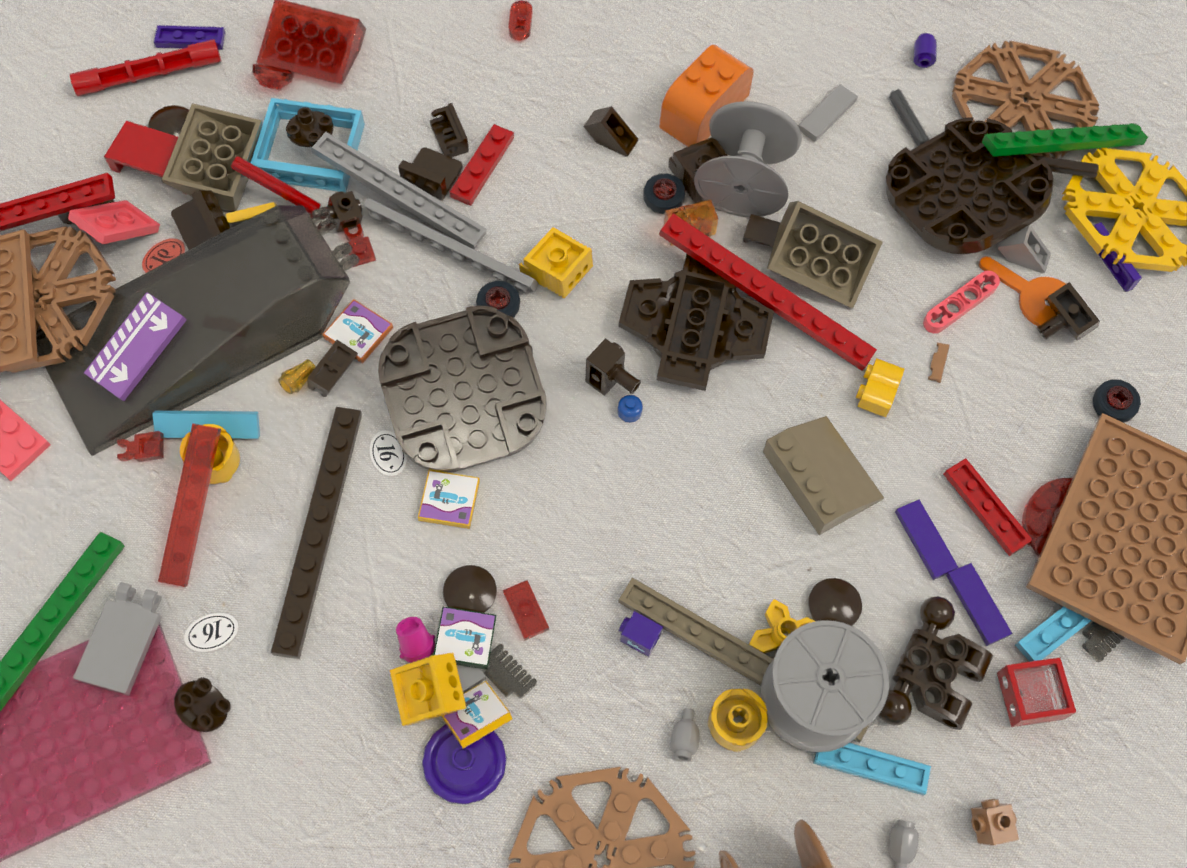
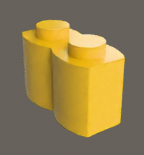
(880, 387)

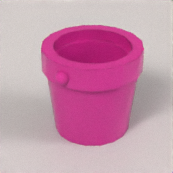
(414, 640)

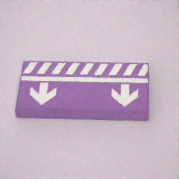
(135, 346)

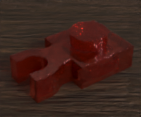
(360, 245)
(143, 448)

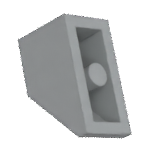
(1025, 250)

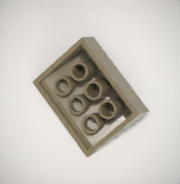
(206, 151)
(823, 253)
(821, 473)

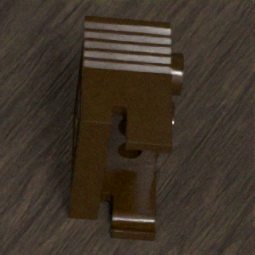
(688, 160)

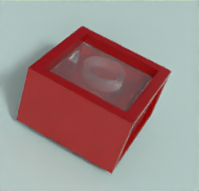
(1036, 692)

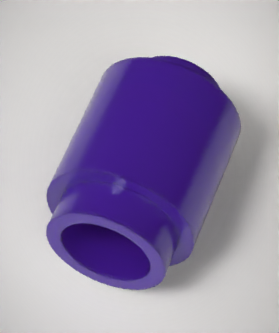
(925, 50)

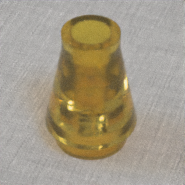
(295, 377)

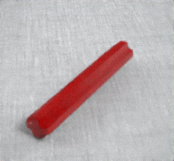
(274, 184)

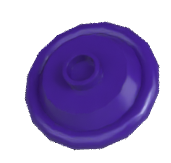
(463, 773)

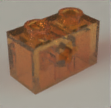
(699, 215)

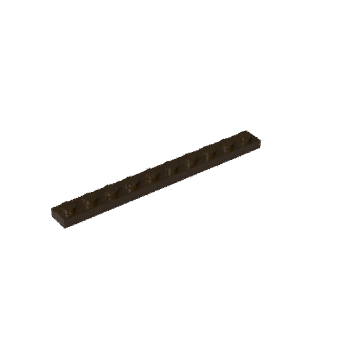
(316, 534)

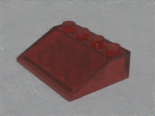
(311, 41)

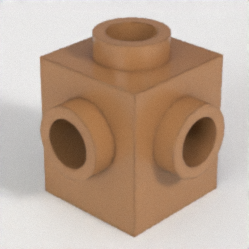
(994, 822)

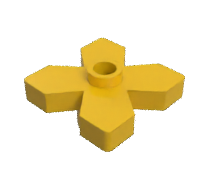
(780, 624)

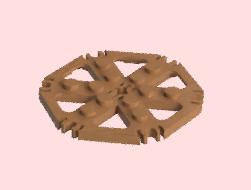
(1017, 86)
(62, 292)
(612, 831)

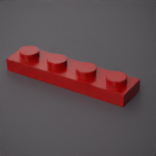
(482, 164)
(987, 507)

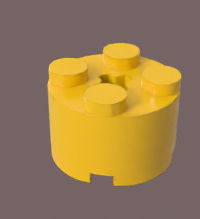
(226, 458)
(734, 704)

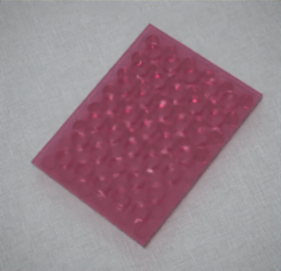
(87, 749)

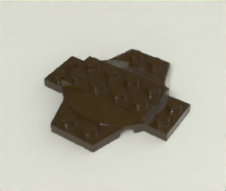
(695, 323)

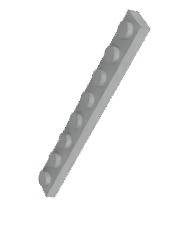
(399, 190)
(459, 251)

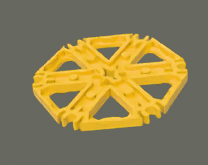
(1119, 204)

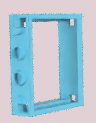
(301, 174)

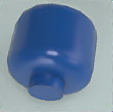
(630, 408)

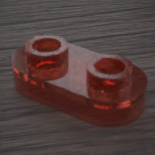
(520, 20)

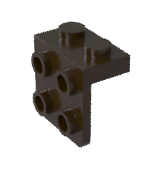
(431, 172)
(200, 218)

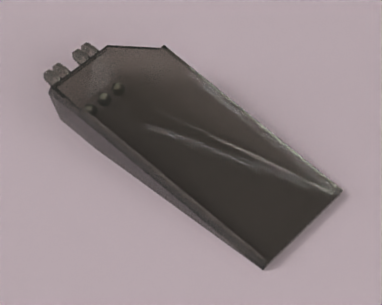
(245, 304)

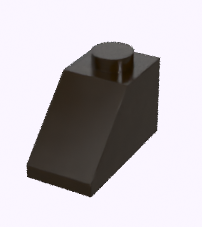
(611, 131)

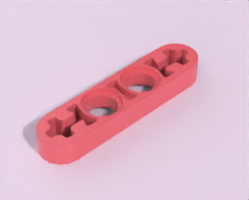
(959, 299)

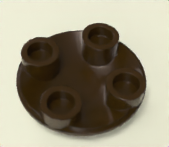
(169, 119)
(308, 127)
(470, 589)
(835, 601)
(201, 705)

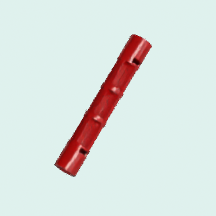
(97, 79)

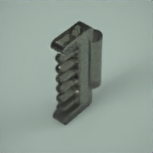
(1096, 634)
(505, 680)

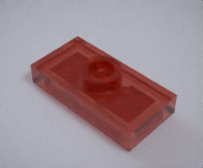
(526, 610)

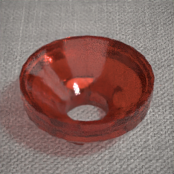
(271, 77)

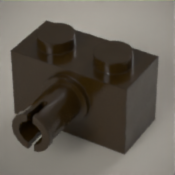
(1070, 313)
(606, 368)

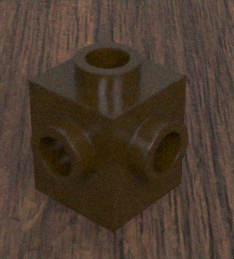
(345, 210)

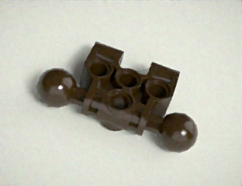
(970, 661)

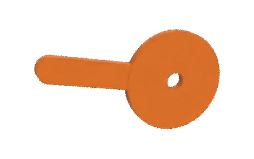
(1031, 292)

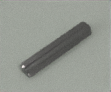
(908, 117)

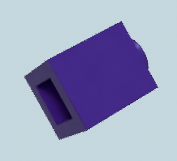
(640, 633)

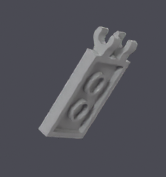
(120, 641)

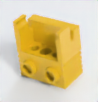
(558, 262)
(427, 689)

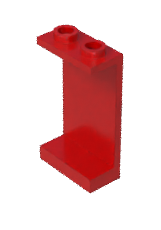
(141, 149)

